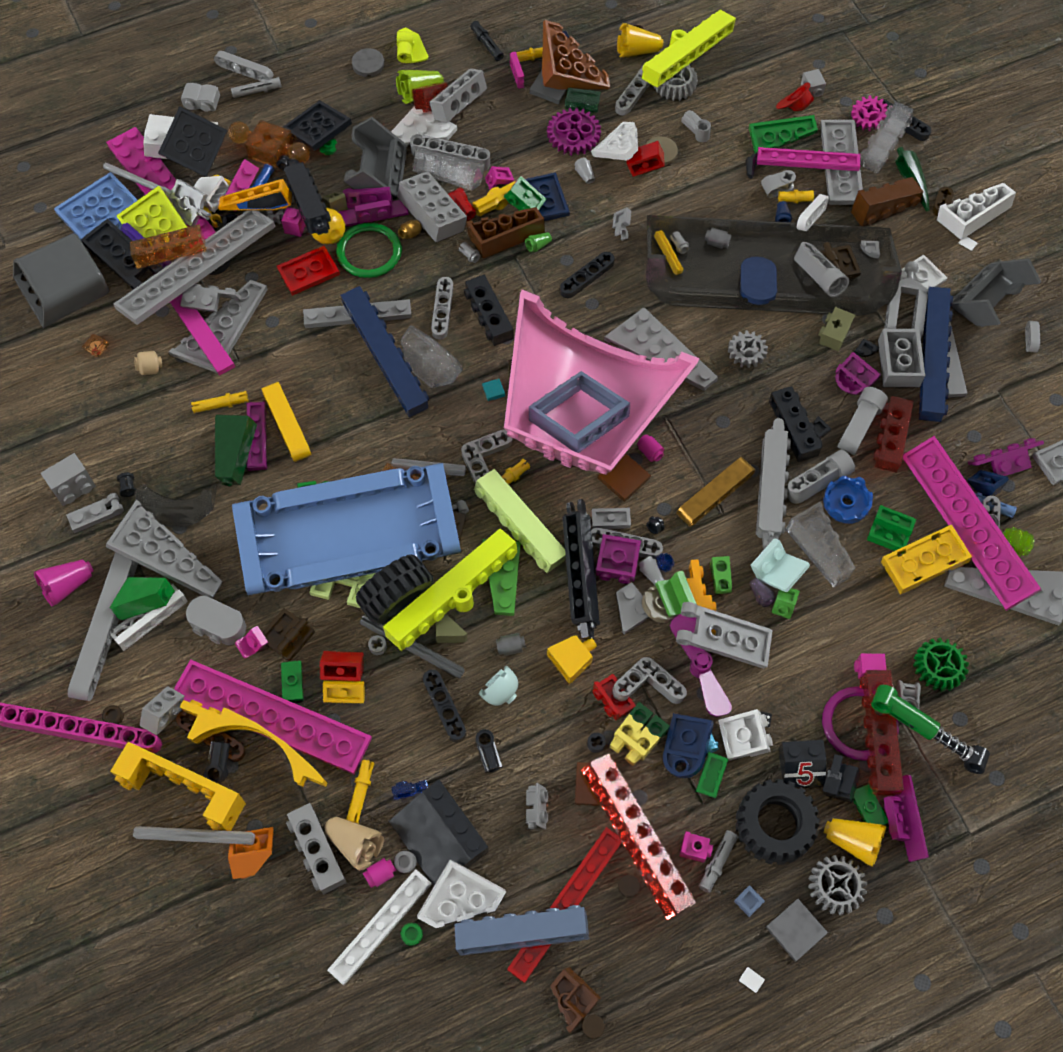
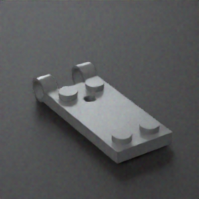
(733, 639)

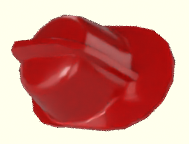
(798, 100)

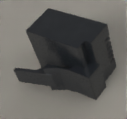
(841, 780)

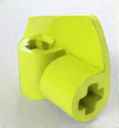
(410, 47)

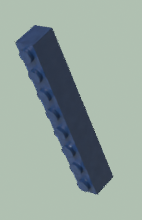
(935, 351)
(385, 352)

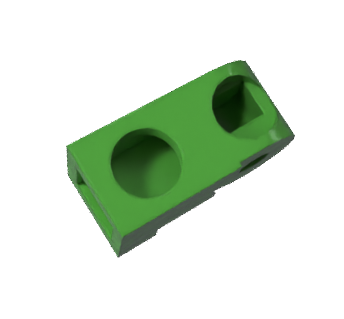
(721, 574)

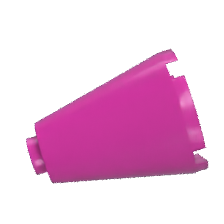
(62, 579)

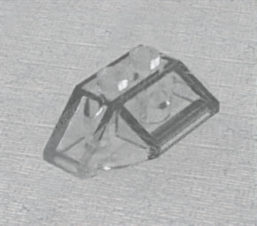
(429, 359)

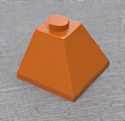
(248, 859)

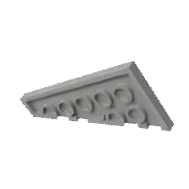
(225, 324)
(648, 337)
(155, 547)
(1044, 605)

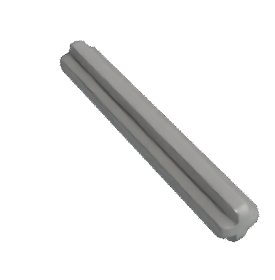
(450, 469)

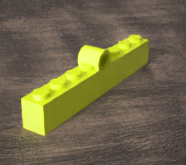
(687, 47)
(451, 590)

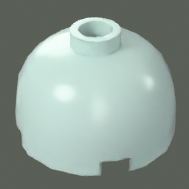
(501, 688)

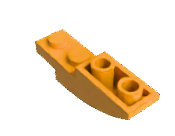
(699, 589)

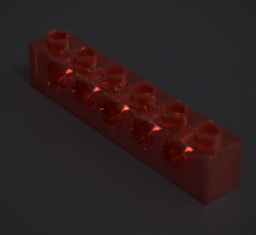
(889, 742)

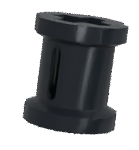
(129, 481)

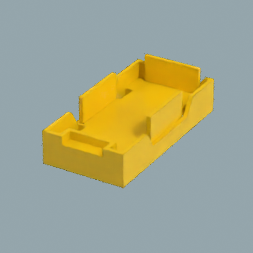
(926, 559)

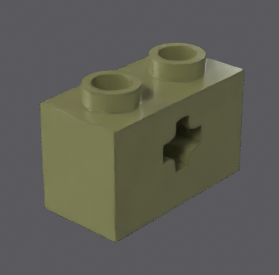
(836, 329)

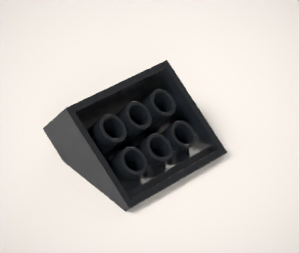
(438, 832)

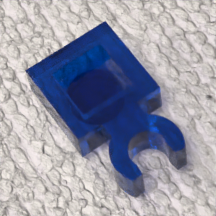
(405, 789)

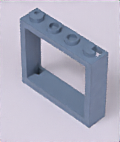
(577, 442)

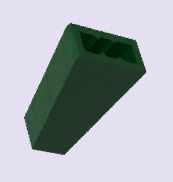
(232, 447)

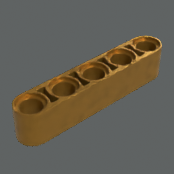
(715, 492)

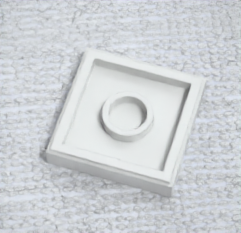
(927, 274)

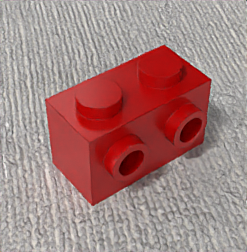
(646, 159)
(341, 666)

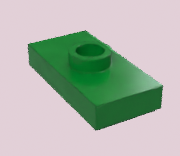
(292, 681)
(712, 775)
(869, 806)

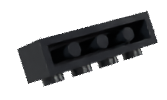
(801, 432)

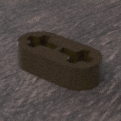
(940, 200)

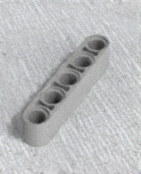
(451, 148)

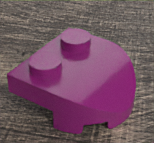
(855, 375)

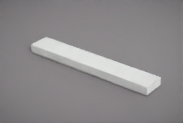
(379, 927)

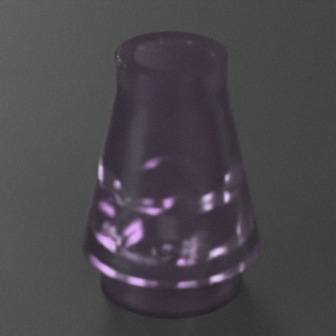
(762, 593)

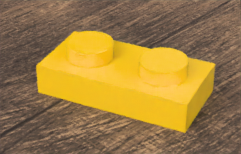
(343, 691)

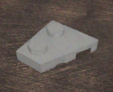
(630, 607)

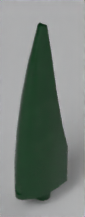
(909, 167)

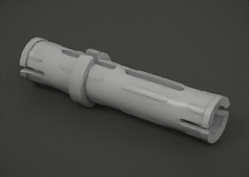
(263, 85)
(714, 869)

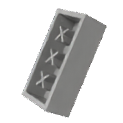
(431, 206)

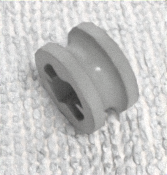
(375, 639)

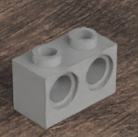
(161, 710)

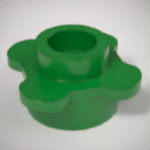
(329, 147)

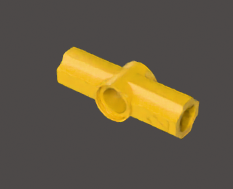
(493, 200)

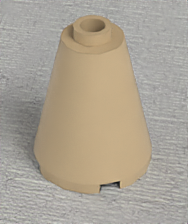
(354, 841)

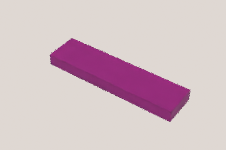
(258, 453)

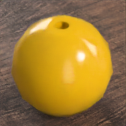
(336, 230)

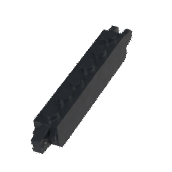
(307, 197)
(581, 569)

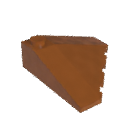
(566, 65)

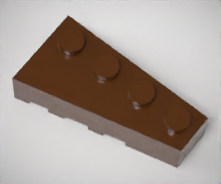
(505, 231)

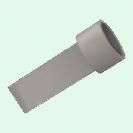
(821, 270)
(869, 404)
(820, 476)

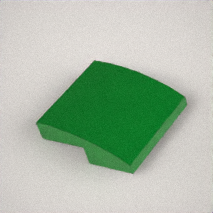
(891, 529)

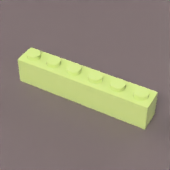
(520, 521)

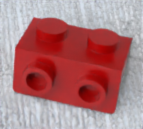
(613, 707)

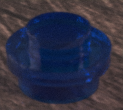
(665, 562)

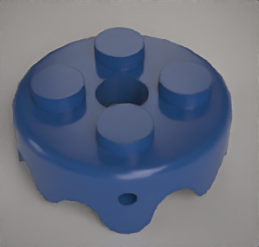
(855, 491)

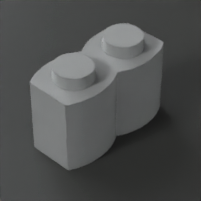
(200, 97)

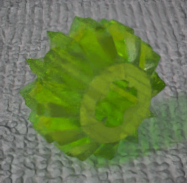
(1020, 540)

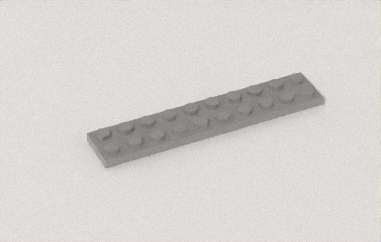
(190, 269)

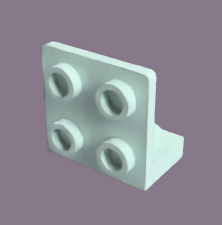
(777, 567)

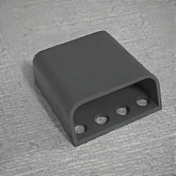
(61, 278)

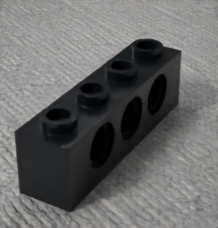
(481, 288)

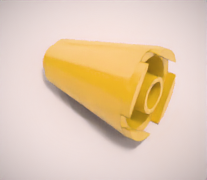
(637, 41)
(857, 838)

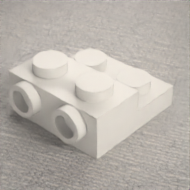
(745, 735)

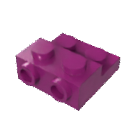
(618, 558)

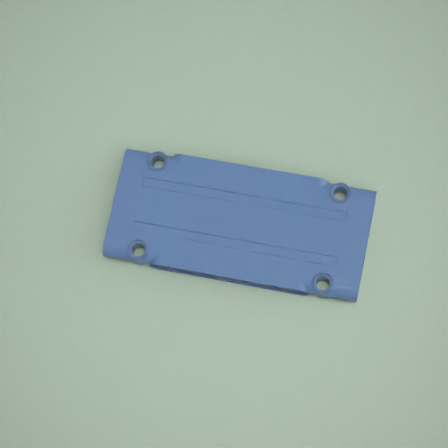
(344, 528)

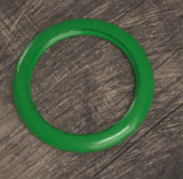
(397, 249)

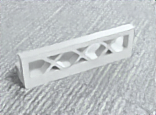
(147, 622)

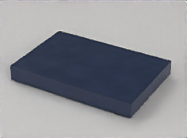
(550, 188)

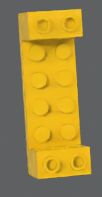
(136, 763)

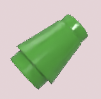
(538, 241)

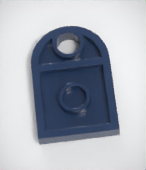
(687, 743)

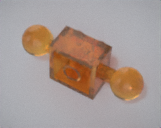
(268, 142)

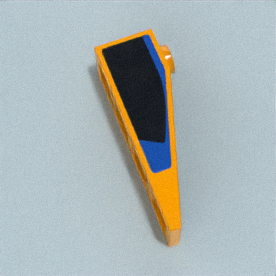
(262, 197)

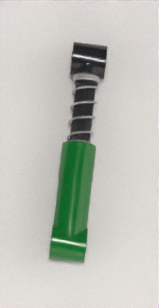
(888, 702)

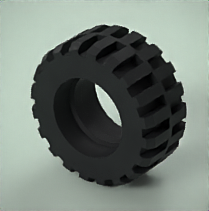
(393, 589)
(794, 801)

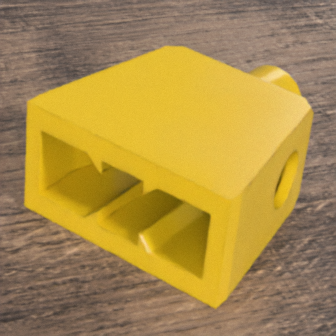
(571, 656)

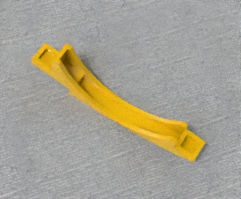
(212, 722)

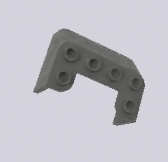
(381, 157)

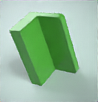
(674, 593)

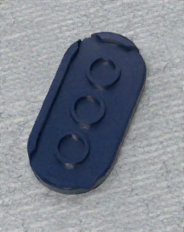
(758, 280)

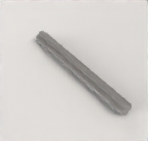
(194, 835)

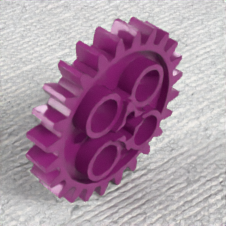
(574, 131)

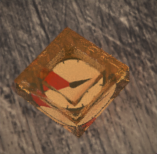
(95, 345)

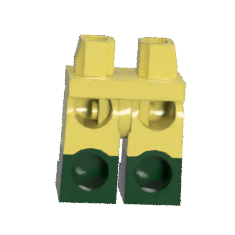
(635, 739)

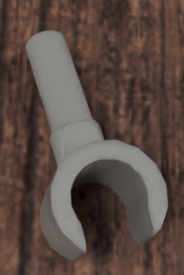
(461, 506)

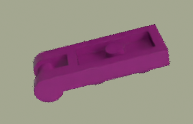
(367, 196)

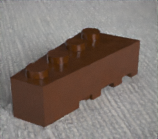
(887, 200)

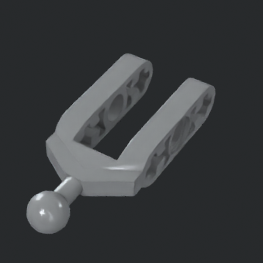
(913, 287)

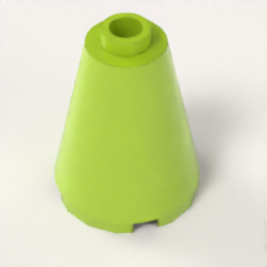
(413, 79)

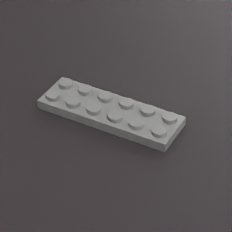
(841, 138)

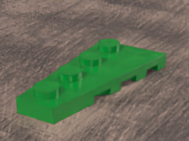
(781, 132)

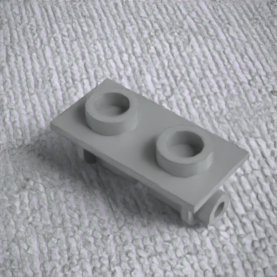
(537, 797)

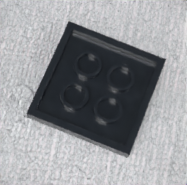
(318, 125)
(192, 141)

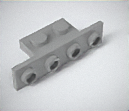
(206, 298)

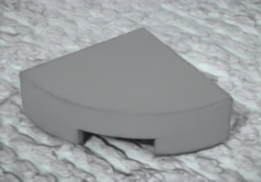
(871, 248)

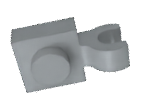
(620, 221)

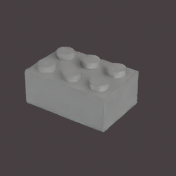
(901, 358)

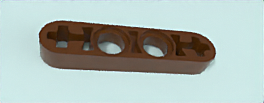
(233, 743)

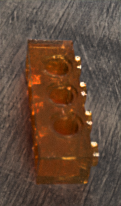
(168, 246)

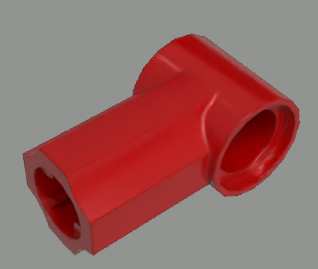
(460, 198)

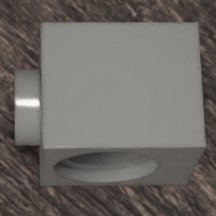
(816, 80)

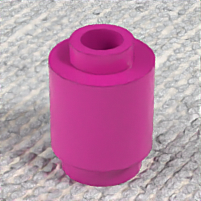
(650, 448)
(379, 872)

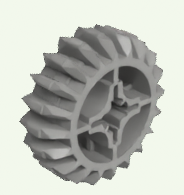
(679, 85)
(842, 891)

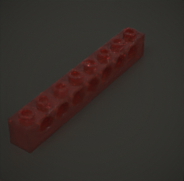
(638, 836)

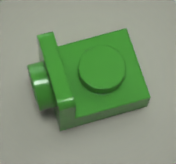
(785, 603)

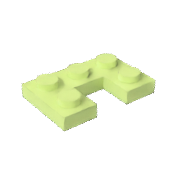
(324, 590)

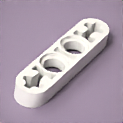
(812, 212)

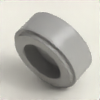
(405, 861)

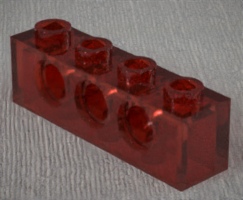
(902, 410)

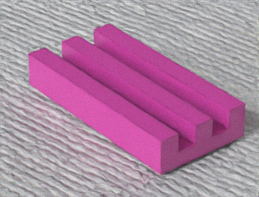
(516, 70)

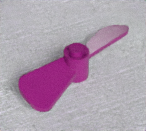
(714, 697)

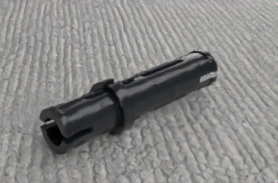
(483, 36)

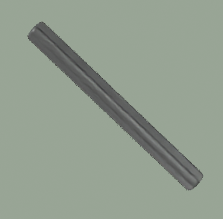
(420, 650)

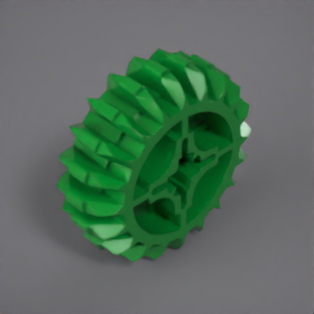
(956, 671)

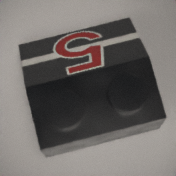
(803, 763)

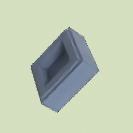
(749, 901)

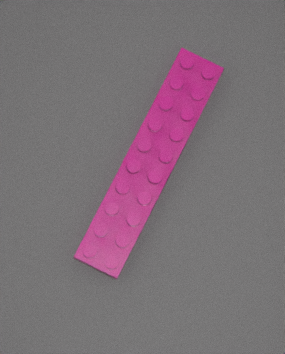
(130, 153)
(972, 522)
(290, 722)

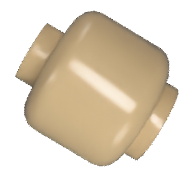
(147, 363)

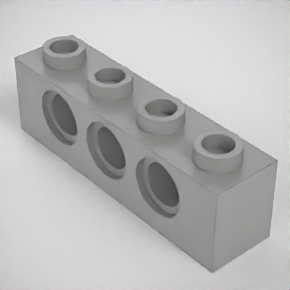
(458, 95)
(333, 876)

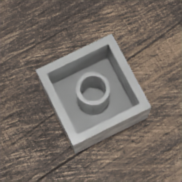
(68, 479)

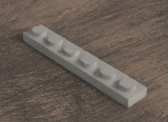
(339, 316)

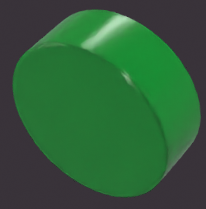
(411, 934)

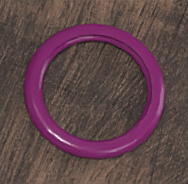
(828, 727)

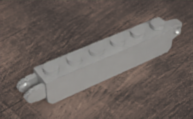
(772, 483)

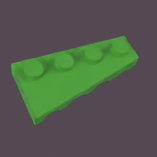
(504, 585)

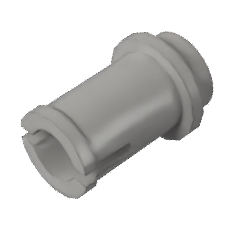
(681, 245)
(469, 252)

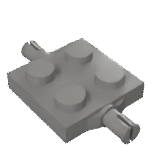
(187, 202)

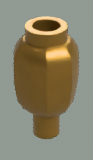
(410, 229)

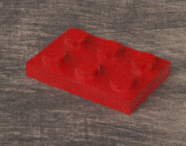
(308, 270)

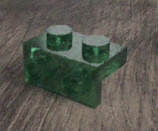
(583, 99)

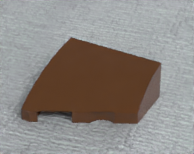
(573, 997)

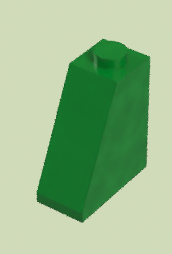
(141, 596)

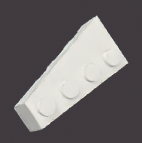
(974, 212)

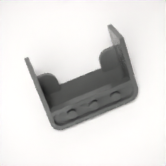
(990, 286)

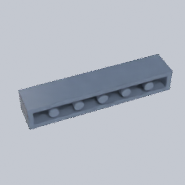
(521, 931)

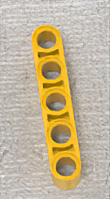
(286, 422)

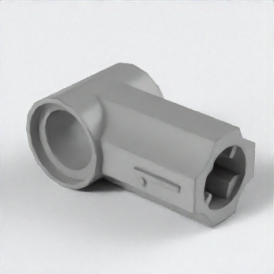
(698, 126)

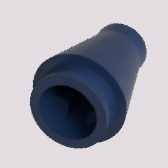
(783, 213)

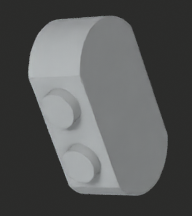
(215, 620)

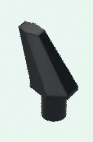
(751, 165)

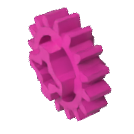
(869, 112)

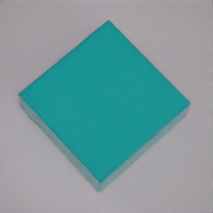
(493, 389)

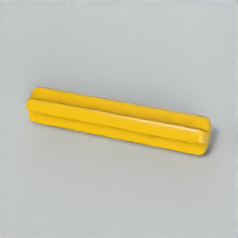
(669, 252)

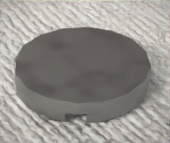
(368, 62)

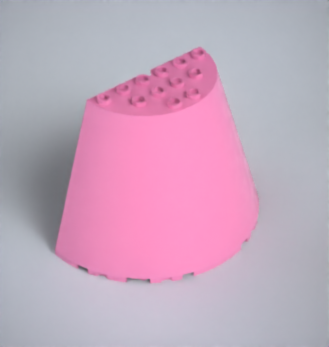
(550, 355)

